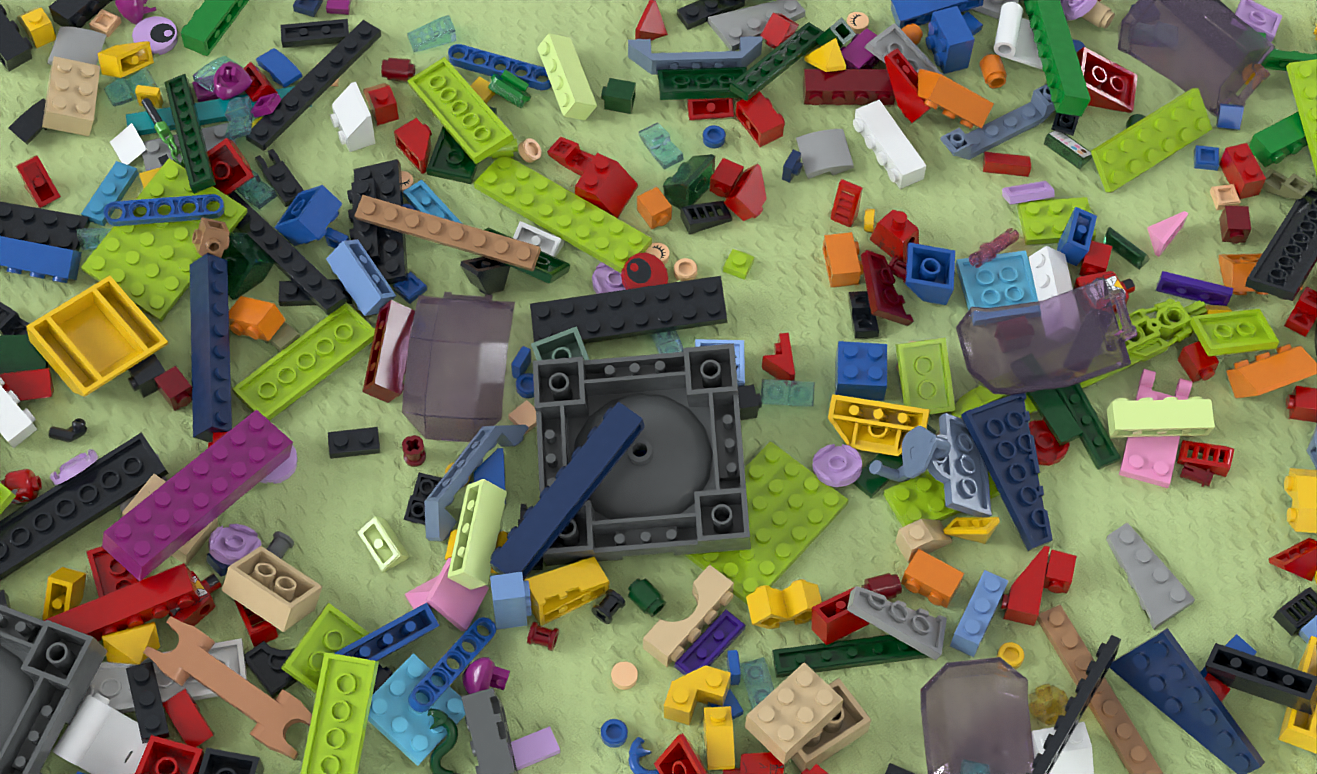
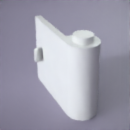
(1015, 37)
(101, 739)

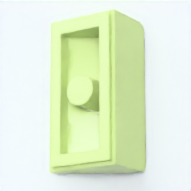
(383, 543)

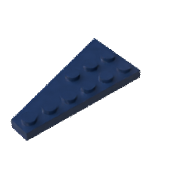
(1011, 458)
(1176, 687)

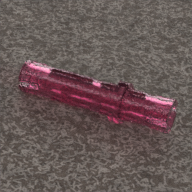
(990, 249)

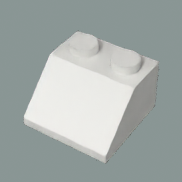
(353, 119)
(1076, 755)

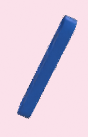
(491, 60)
(153, 205)
(448, 674)

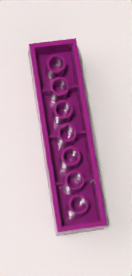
(196, 495)

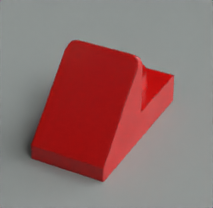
(37, 181)
(780, 364)

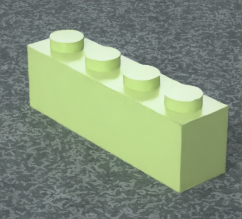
(567, 76)
(1160, 417)
(477, 534)

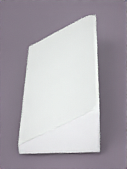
(548, 243)

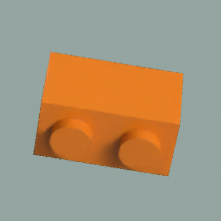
(842, 260)
(255, 318)
(932, 578)

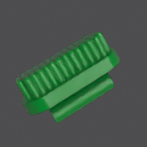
(510, 88)

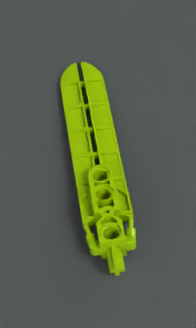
(1149, 343)

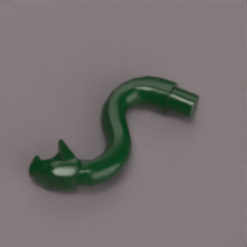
(442, 719)

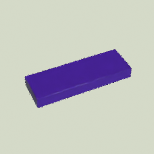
(1193, 289)
(711, 643)

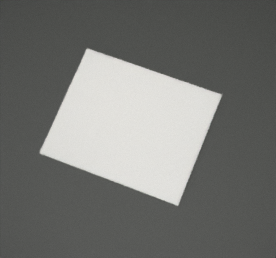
(128, 145)

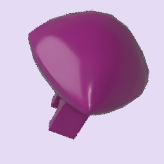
(133, 9)
(231, 80)
(483, 675)

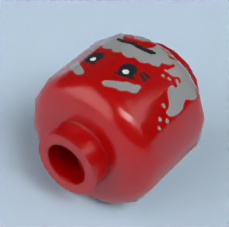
(23, 485)

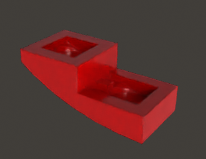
(570, 156)
(1304, 313)
(187, 718)

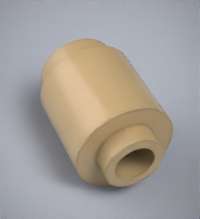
(1099, 15)

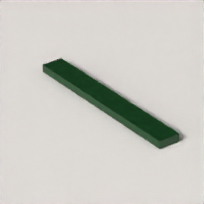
(189, 134)

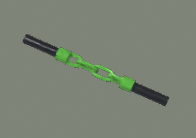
(162, 130)

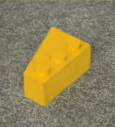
(566, 589)

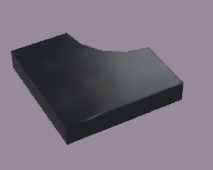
(266, 666)

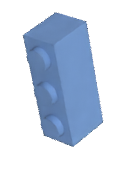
(360, 277)
(510, 600)
(979, 613)

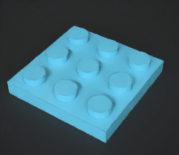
(997, 282)
(402, 724)

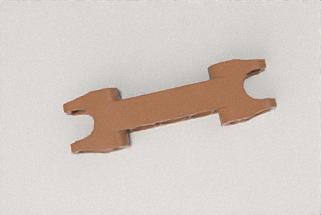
(193, 660)

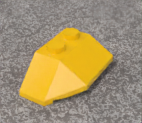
(874, 424)

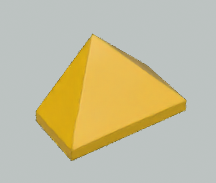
(827, 57)
(972, 528)
(129, 644)

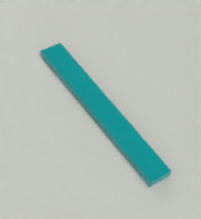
(208, 113)

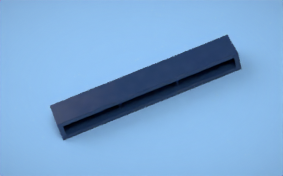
(210, 347)
(569, 492)

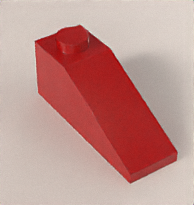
(905, 85)
(1025, 594)

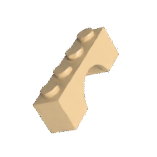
(668, 639)

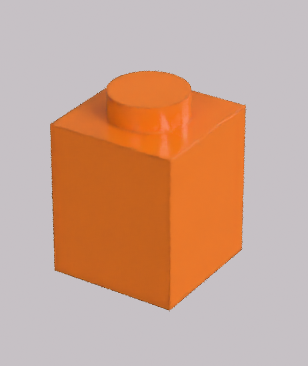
(654, 208)

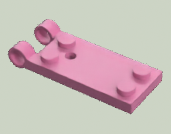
(1152, 457)

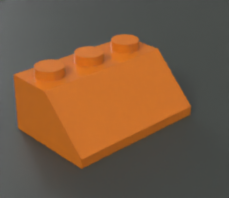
(953, 99)
(1236, 269)
(1271, 371)

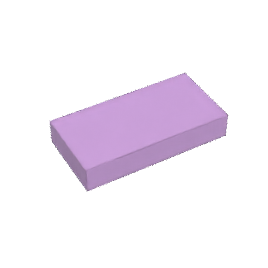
(1028, 192)
(534, 748)

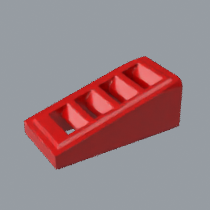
(845, 205)
(1217, 451)
(260, 632)

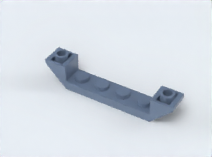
(640, 53)
(1002, 128)
(437, 519)

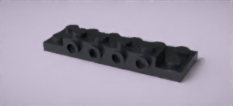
(383, 245)

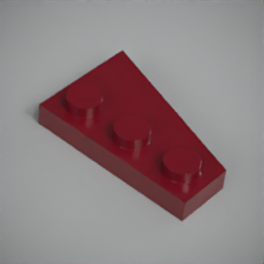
(881, 291)

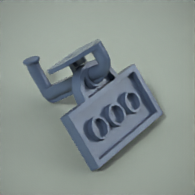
(949, 459)

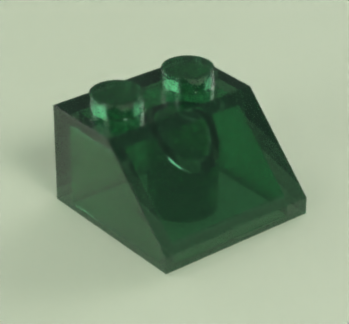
(690, 181)
(245, 264)

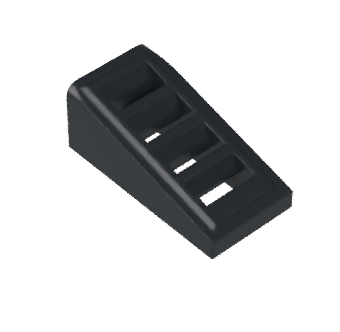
(699, 224)
(1287, 621)

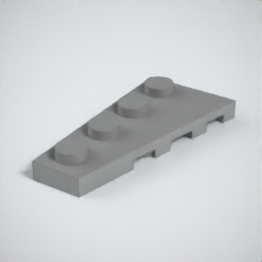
(751, 20)
(895, 38)
(1154, 583)
(907, 625)

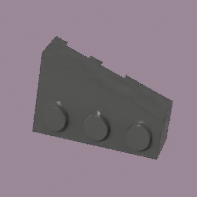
(489, 733)

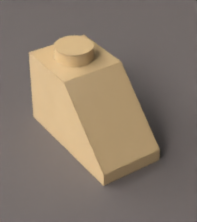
(922, 535)

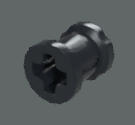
(608, 606)

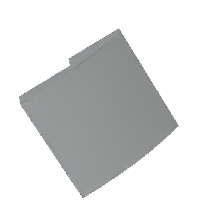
(77, 45)
(825, 152)

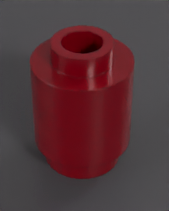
(397, 69)
(884, 584)

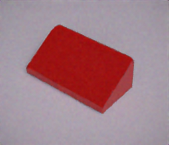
(260, 84)
(710, 108)
(1006, 164)
(29, 383)

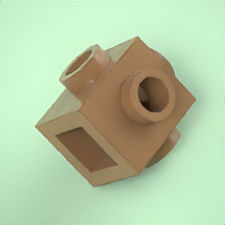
(211, 237)

